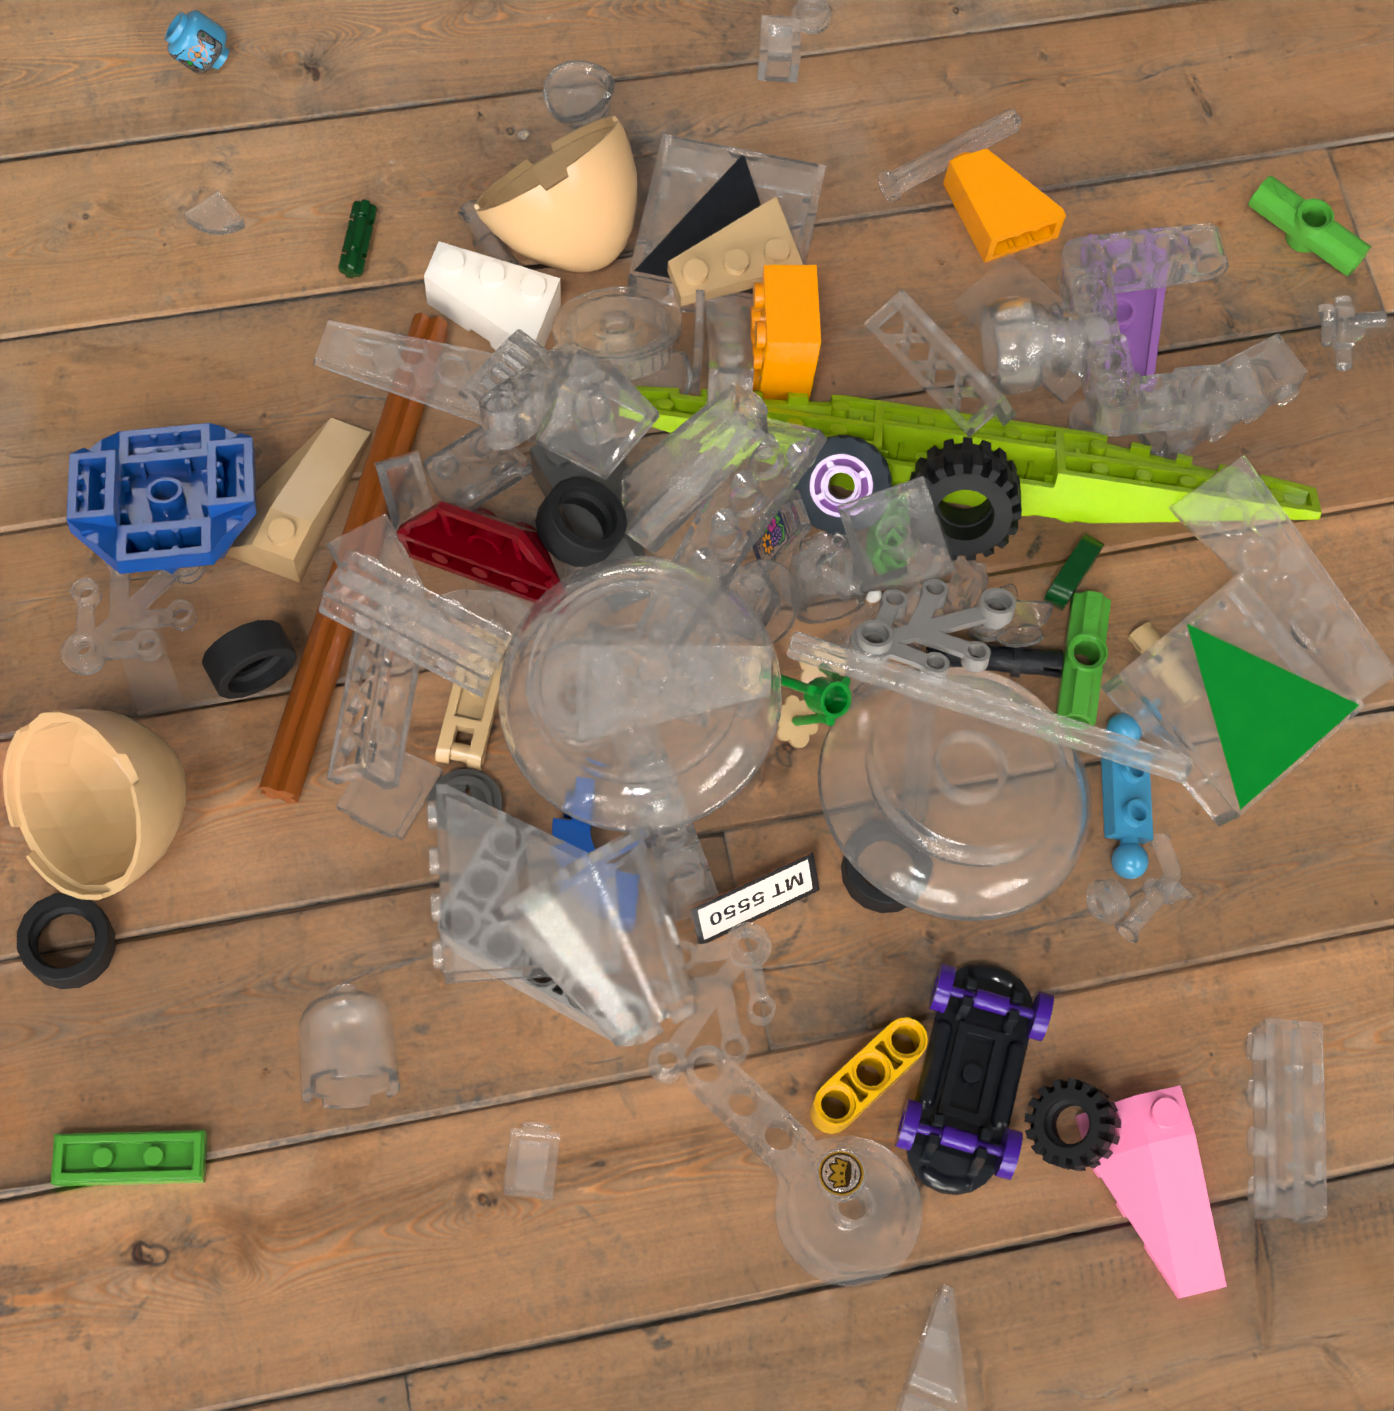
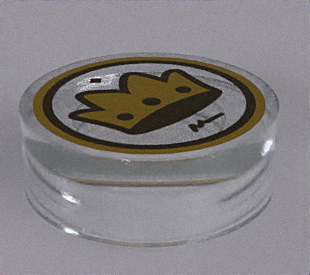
(840, 1175)

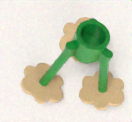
(824, 700)

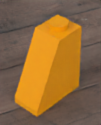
(1000, 205)

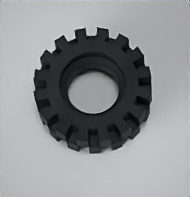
(1101, 1124)

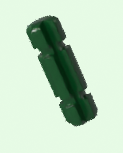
(357, 239)

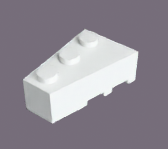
(491, 294)

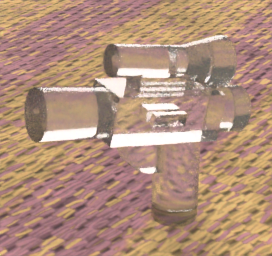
(1345, 327)

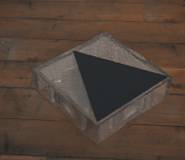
(707, 187)

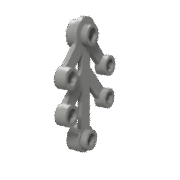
(880, 640)

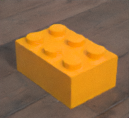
(785, 330)

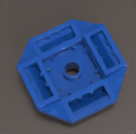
(162, 496)

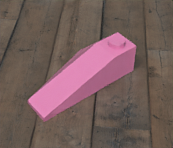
(1163, 1188)

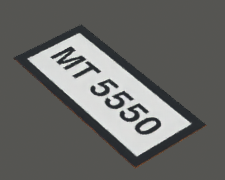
(755, 898)

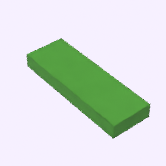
(129, 1158)

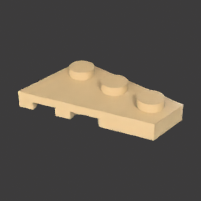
(734, 255)

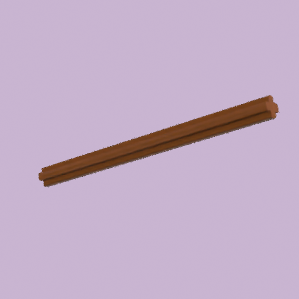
(329, 639)

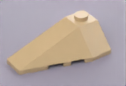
(300, 501)

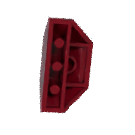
(481, 548)

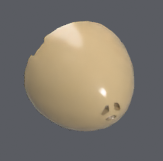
(570, 205)
(93, 798)

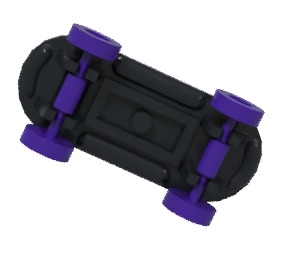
(970, 1078)

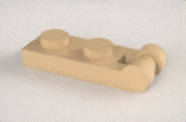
(469, 715)

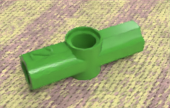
(1309, 225)
(1085, 636)

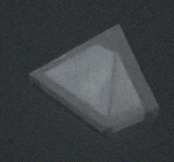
(403, 487)

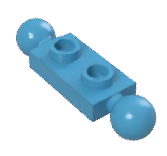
(1127, 805)

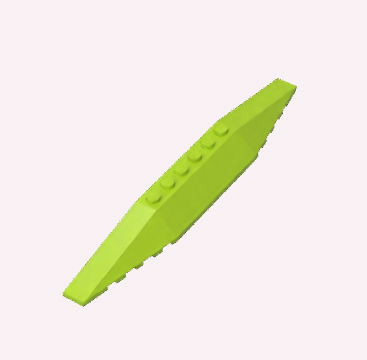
(1059, 469)

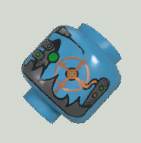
(197, 41)

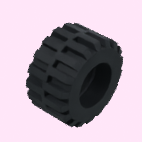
(980, 470)

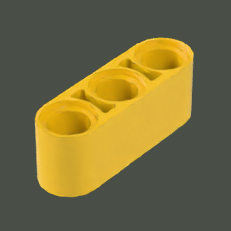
(882, 1057)

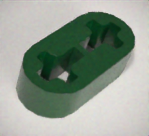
(1073, 571)

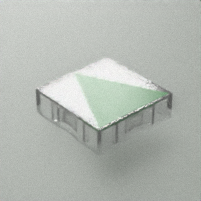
(1235, 695)

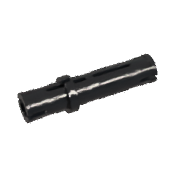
(1018, 660)

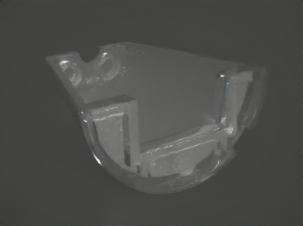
(608, 937)

